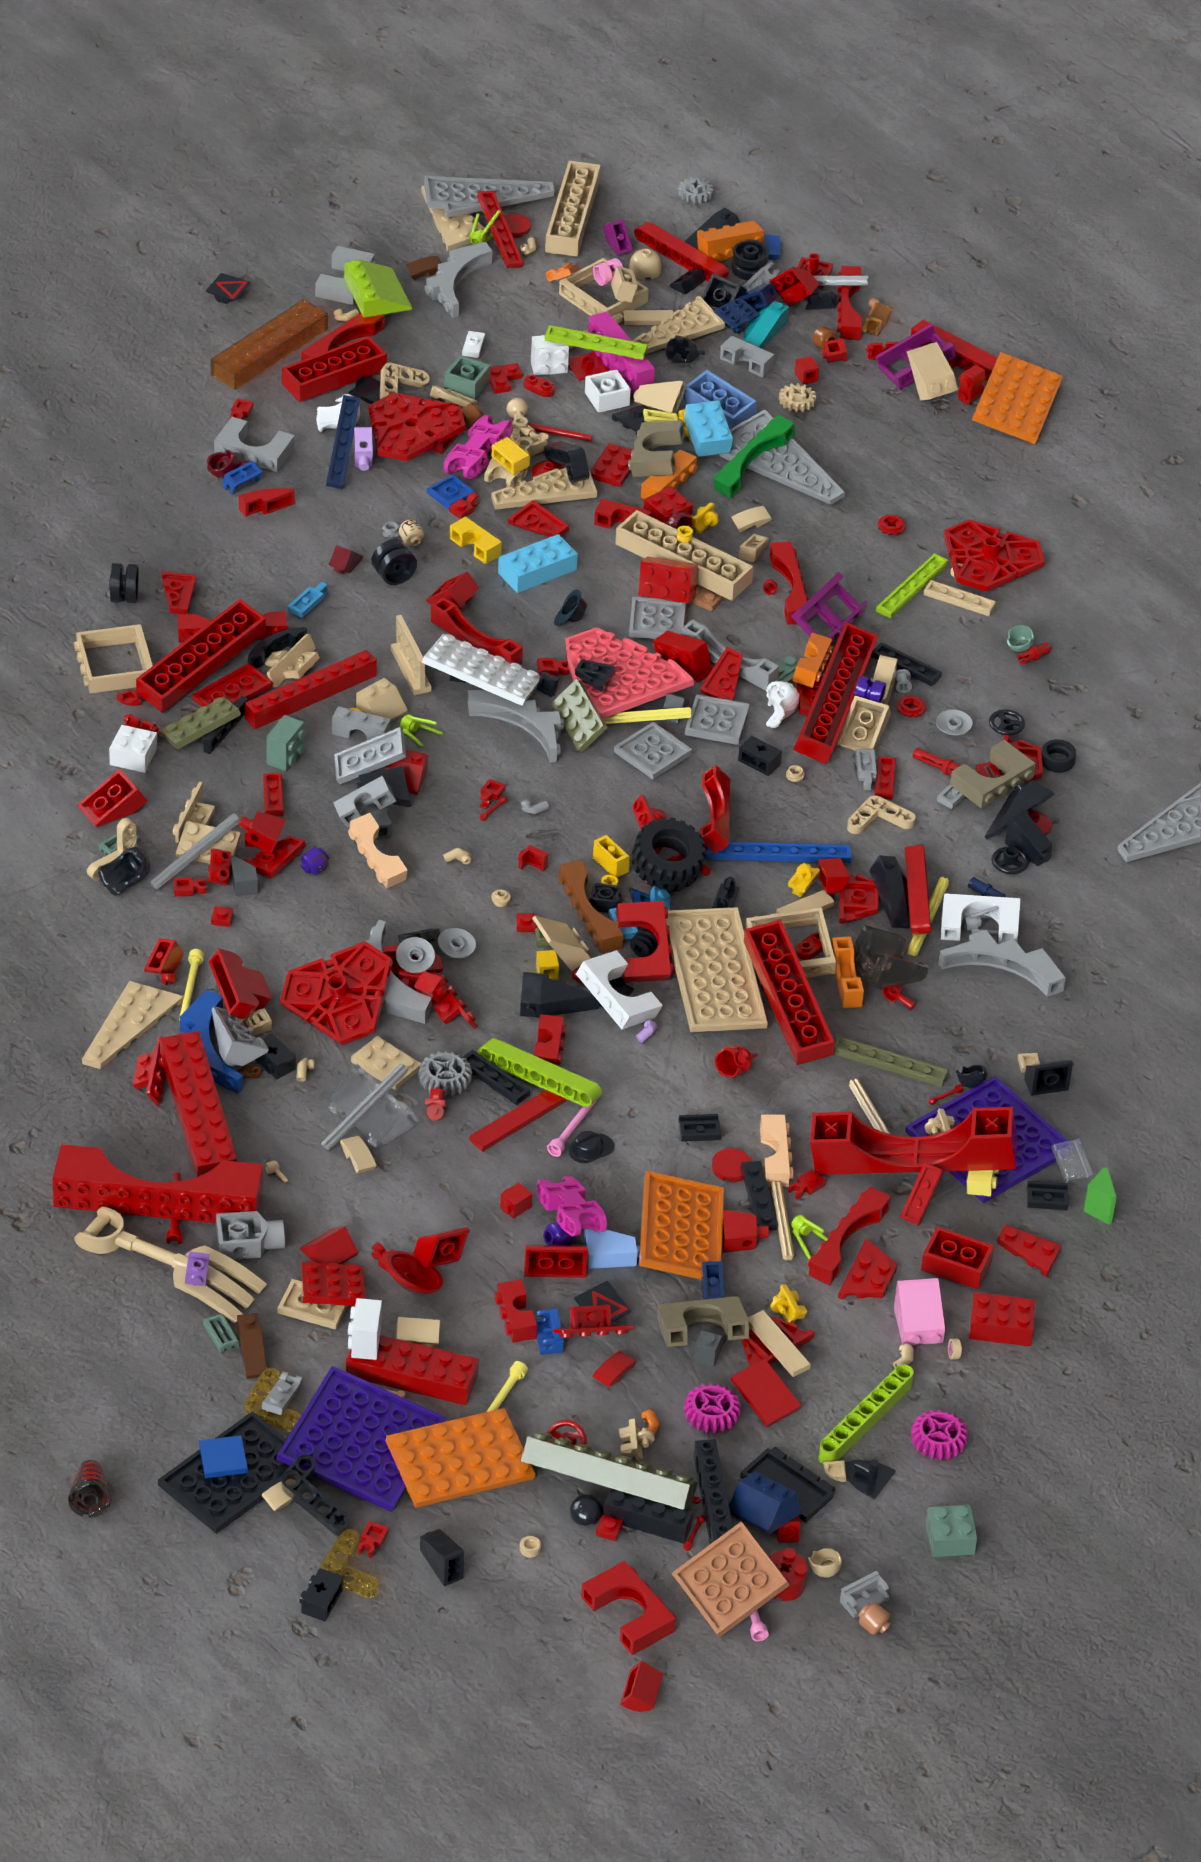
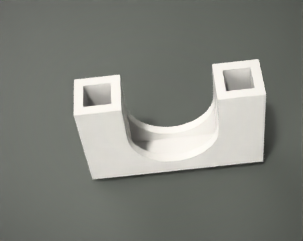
(957, 906)
(623, 1009)

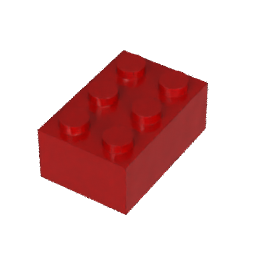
(668, 579)
(957, 1257)
(1002, 1319)

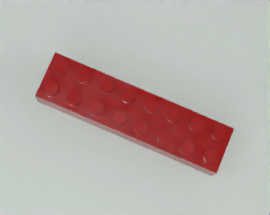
(200, 655)
(788, 992)
(196, 1101)

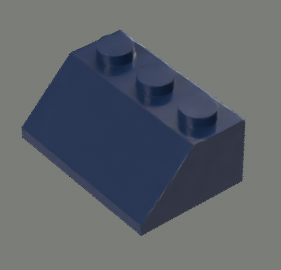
(764, 1502)

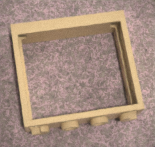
(570, 290)
(110, 637)
(793, 919)

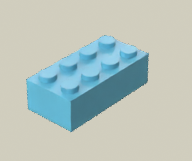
(537, 563)

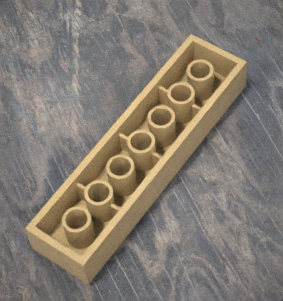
(572, 208)
(656, 539)

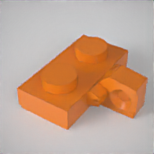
(564, 271)

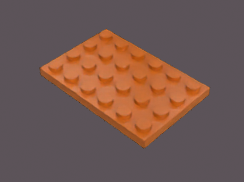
(1017, 398)
(680, 1224)
(459, 1457)

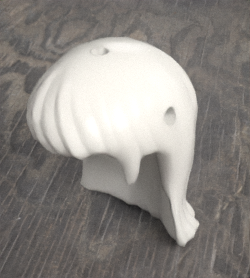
(328, 416)
(784, 699)

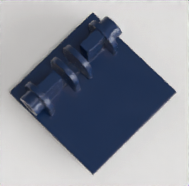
(736, 313)

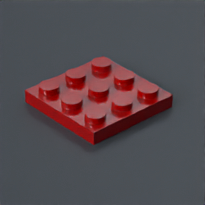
(332, 1283)

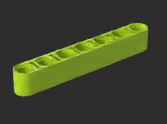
(541, 1072)
(866, 1414)

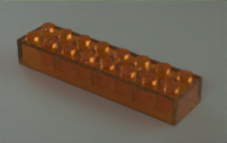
(269, 344)

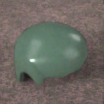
(1020, 638)

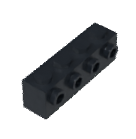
(649, 1515)

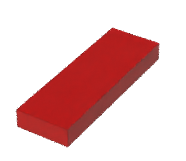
(885, 777)
(273, 794)
(921, 1194)

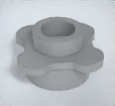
(391, 529)

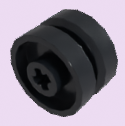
(749, 258)
(394, 562)
(124, 583)

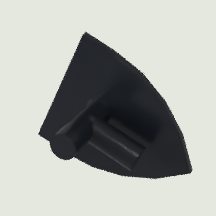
(868, 1476)

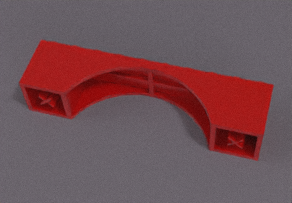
(849, 1146)
(89, 1181)

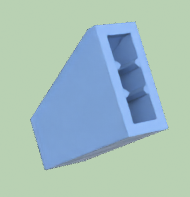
(610, 1249)

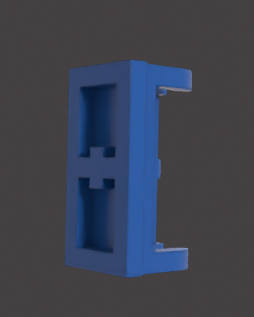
(241, 476)
(547, 1340)

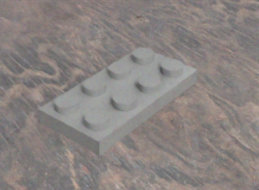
(370, 755)

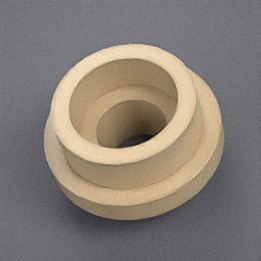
(795, 773)
(501, 898)

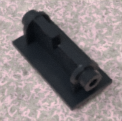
(825, 301)
(726, 894)

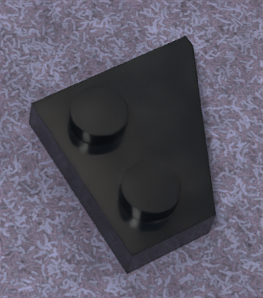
(427, 934)

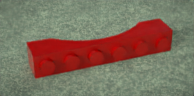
(848, 320)
(352, 329)
(784, 560)
(449, 618)
(191, 623)
(717, 789)
(868, 1210)

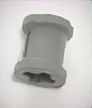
(903, 681)

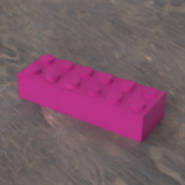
(633, 371)

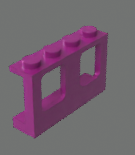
(899, 350)
(818, 605)

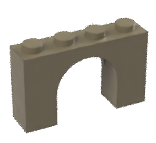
(650, 436)
(985, 790)
(725, 1312)

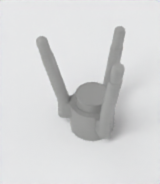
(973, 921)

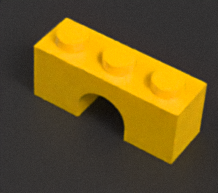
(468, 532)

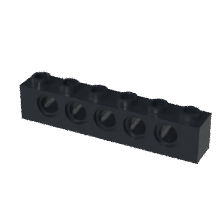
(712, 1488)

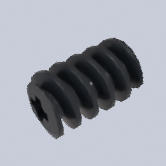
(643, 942)

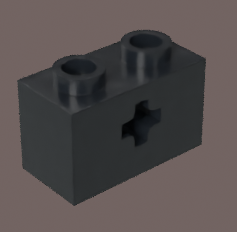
(760, 755)
(278, 1059)
(321, 1594)

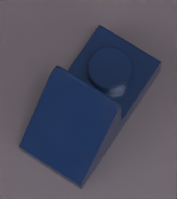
(712, 1280)

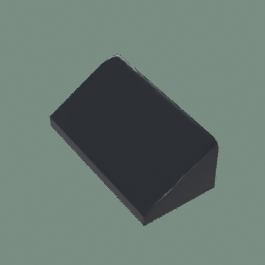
(688, 281)

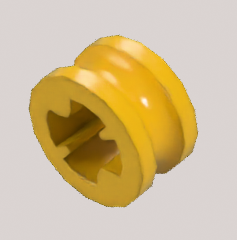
(684, 534)
(612, 880)

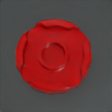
(518, 224)
(727, 1164)

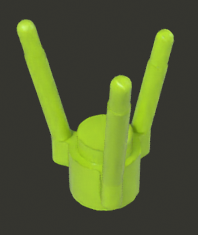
(480, 235)
(411, 724)
(803, 1227)

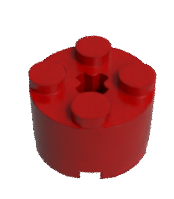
(793, 1570)

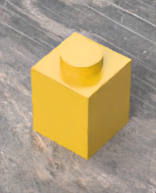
(547, 963)

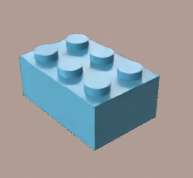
(708, 428)

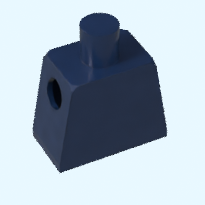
(765, 295)

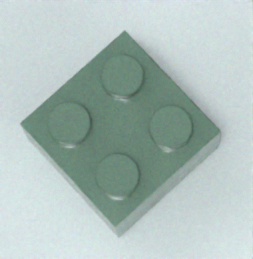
(467, 377)
(285, 743)
(951, 1530)

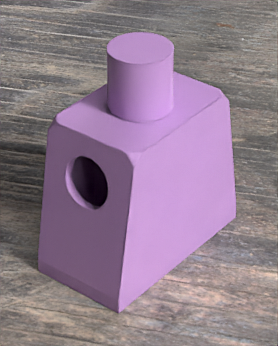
(363, 456)

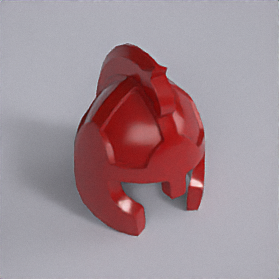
(734, 1061)

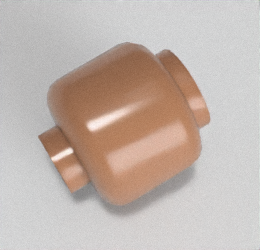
(874, 1618)

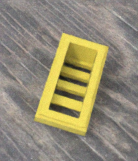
(657, 416)

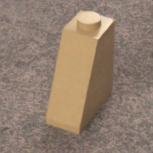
(661, 396)
(886, 673)

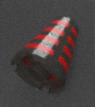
(90, 1491)

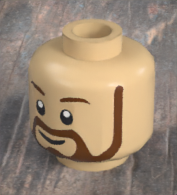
(411, 532)

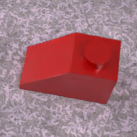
(164, 957)

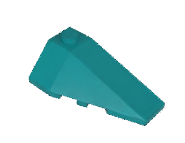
(767, 325)

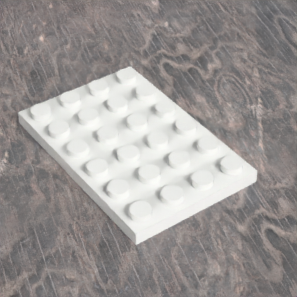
(482, 669)

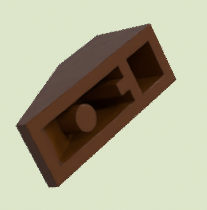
(251, 1344)

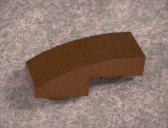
(422, 266)

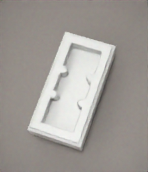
(473, 344)

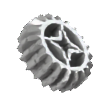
(445, 1072)

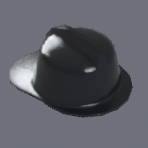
(572, 609)
(590, 1146)

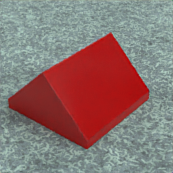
(331, 1247)

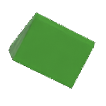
(1101, 1197)

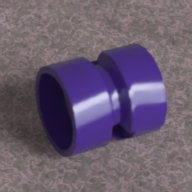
(870, 690)

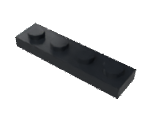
(916, 668)
(215, 737)
(496, 1078)
(759, 1194)

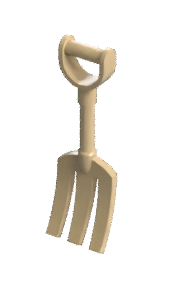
(120, 1238)

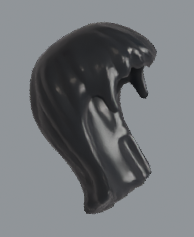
(125, 870)

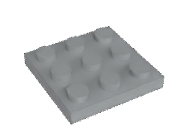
(655, 616)
(717, 719)
(653, 750)

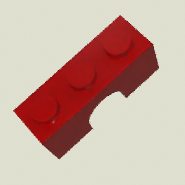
(611, 512)
(550, 1034)
(518, 1324)

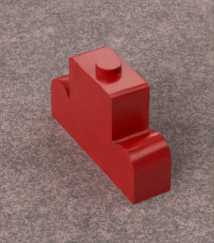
(239, 986)

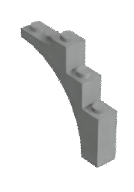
(450, 274)
(542, 725)
(1009, 956)
(399, 998)

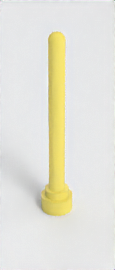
(195, 958)
(517, 1372)

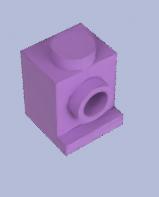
(197, 1268)

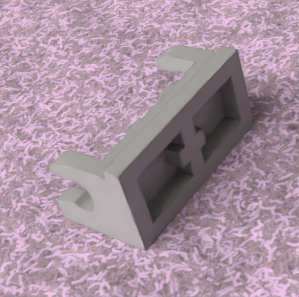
(863, 1591)

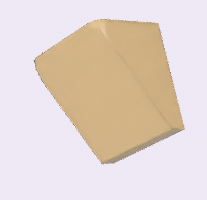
(274, 658)

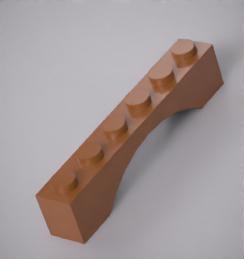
(604, 932)

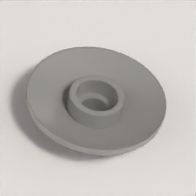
(954, 722)
(456, 943)
(415, 947)

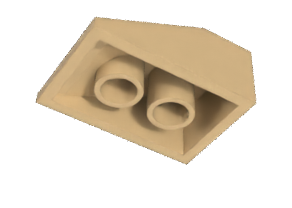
(931, 371)
(864, 724)
(563, 941)

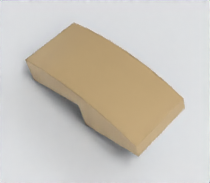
(755, 516)
(358, 1153)
(277, 1497)

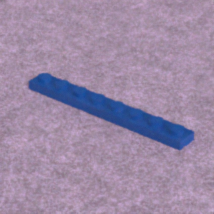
(781, 852)

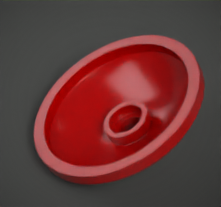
(412, 1274)

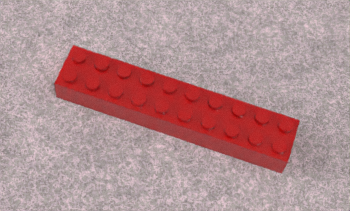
(835, 693)

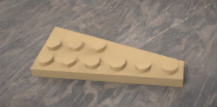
(454, 229)
(690, 322)
(544, 489)
(129, 1019)

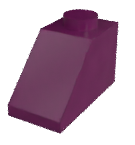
(618, 237)

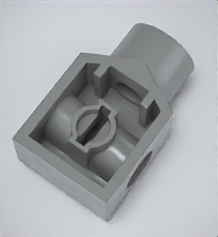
(248, 1234)

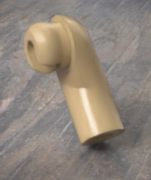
(529, 247)
(340, 316)
(459, 854)
(302, 1068)
(907, 1355)

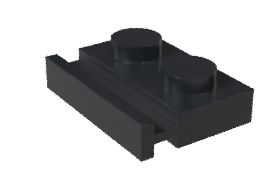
(699, 1127)
(1047, 1195)

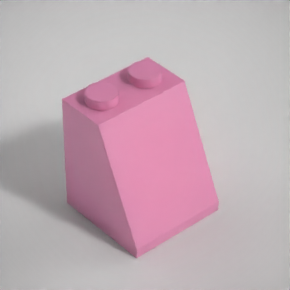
(919, 1311)

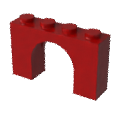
(652, 917)
(624, 1583)

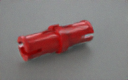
(1034, 653)

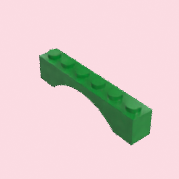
(775, 434)

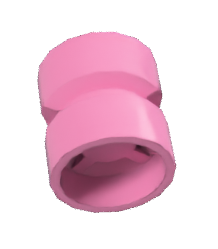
(605, 271)

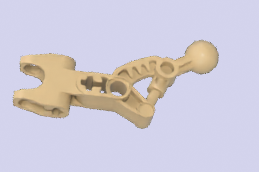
(533, 443)

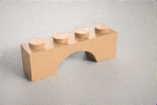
(388, 868)
(774, 1133)

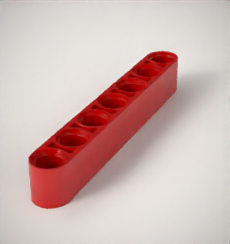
(679, 250)
(917, 890)

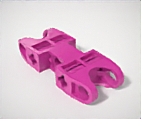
(473, 455)
(572, 1208)

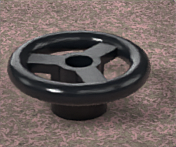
(1007, 725)
(1010, 857)

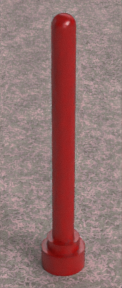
(174, 1233)

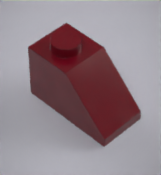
(344, 560)

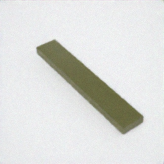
(890, 1061)

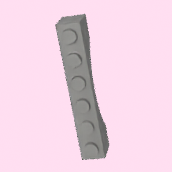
(757, 671)

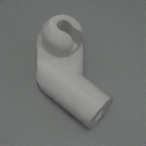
(534, 809)

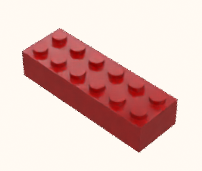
(333, 368)
(418, 1370)

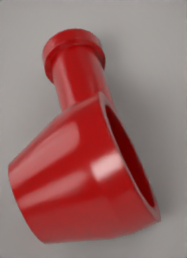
(895, 993)

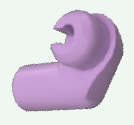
(649, 1028)

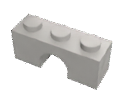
(737, 350)
(347, 720)
(375, 792)

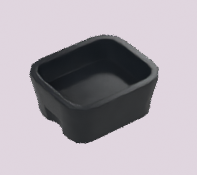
(605, 897)

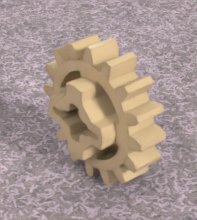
(797, 397)

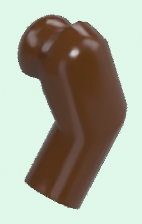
(250, 1071)

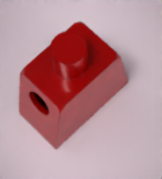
(263, 830)
(741, 1231)

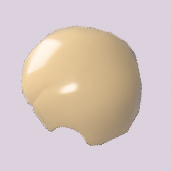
(825, 1562)

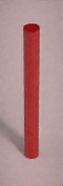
(561, 432)

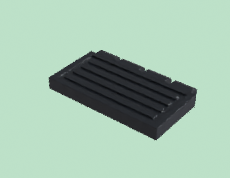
(789, 1472)

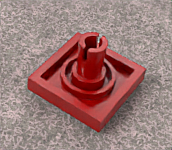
(816, 267)

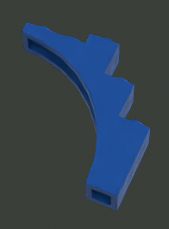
(200, 1018)

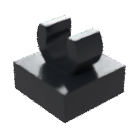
(548, 684)

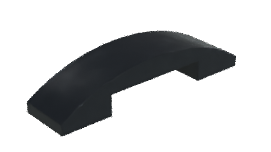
(273, 644)

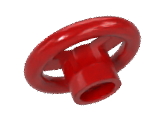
(580, 1433)

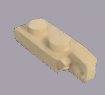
(451, 396)

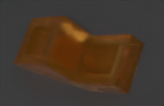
(877, 321)

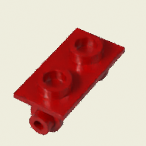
(876, 348)
(135, 722)

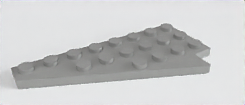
(460, 194)
(785, 463)
(1171, 829)

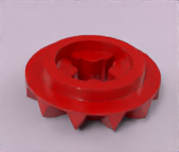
(887, 523)
(905, 703)

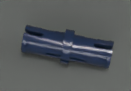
(984, 889)

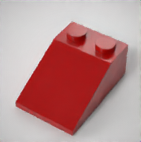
(112, 800)

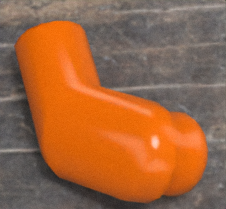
(652, 1420)

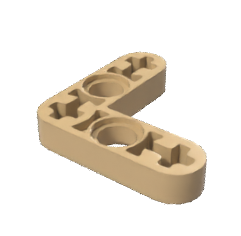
(396, 377)
(879, 806)
(122, 836)

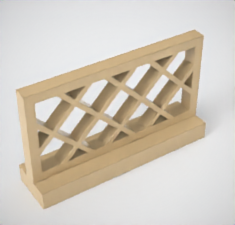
(410, 658)

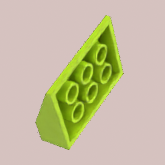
(375, 288)

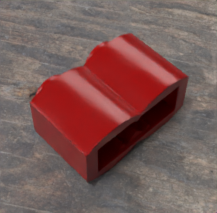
(971, 384)

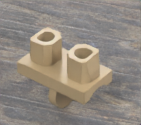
(940, 1123)
(637, 1438)

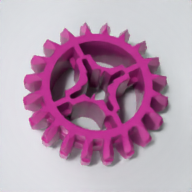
(712, 1402)
(938, 1441)

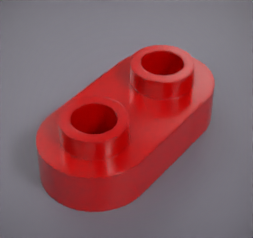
(539, 386)
(809, 947)

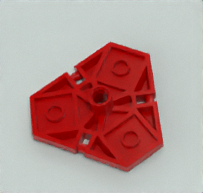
(411, 425)
(990, 556)
(340, 992)

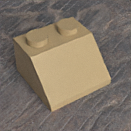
(381, 700)

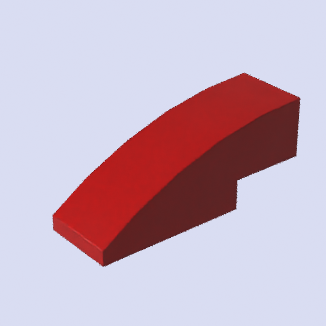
(266, 500)

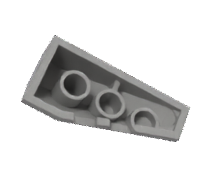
(236, 1041)

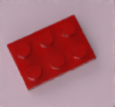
(612, 465)

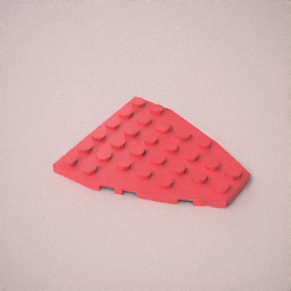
(638, 673)

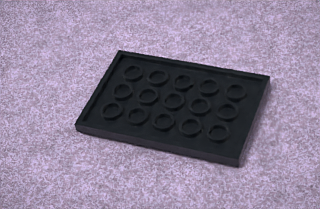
(226, 1498)

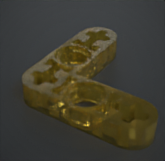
(261, 1385)
(340, 1566)

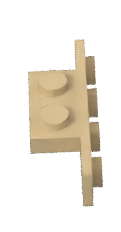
(294, 662)
(194, 812)

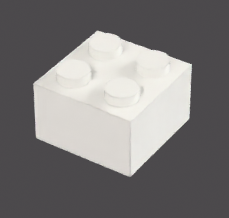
(548, 356)
(607, 391)
(133, 748)
(365, 1328)

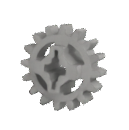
(695, 190)

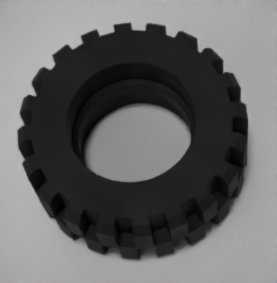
(672, 835)

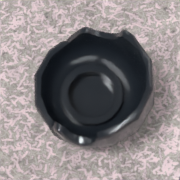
(972, 1076)
(586, 1510)

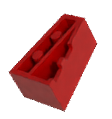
(687, 652)

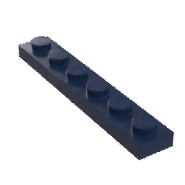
(342, 442)

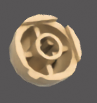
(645, 264)

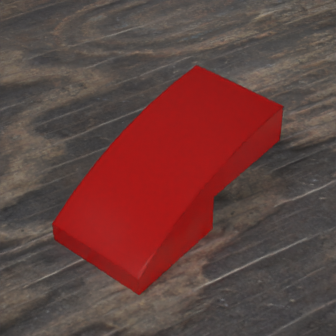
(613, 1368)

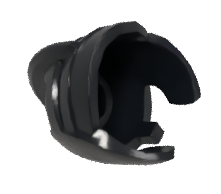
(682, 350)

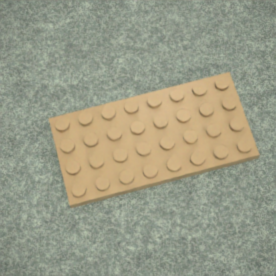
(714, 970)

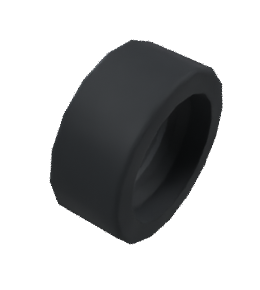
(1058, 746)

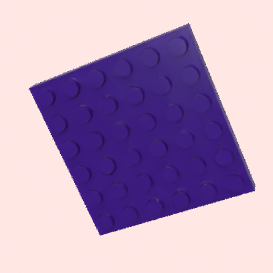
(1033, 1132)
(347, 1436)

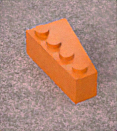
(720, 242)

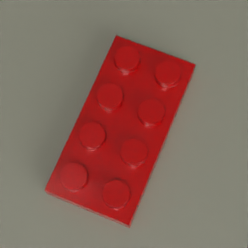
(243, 682)

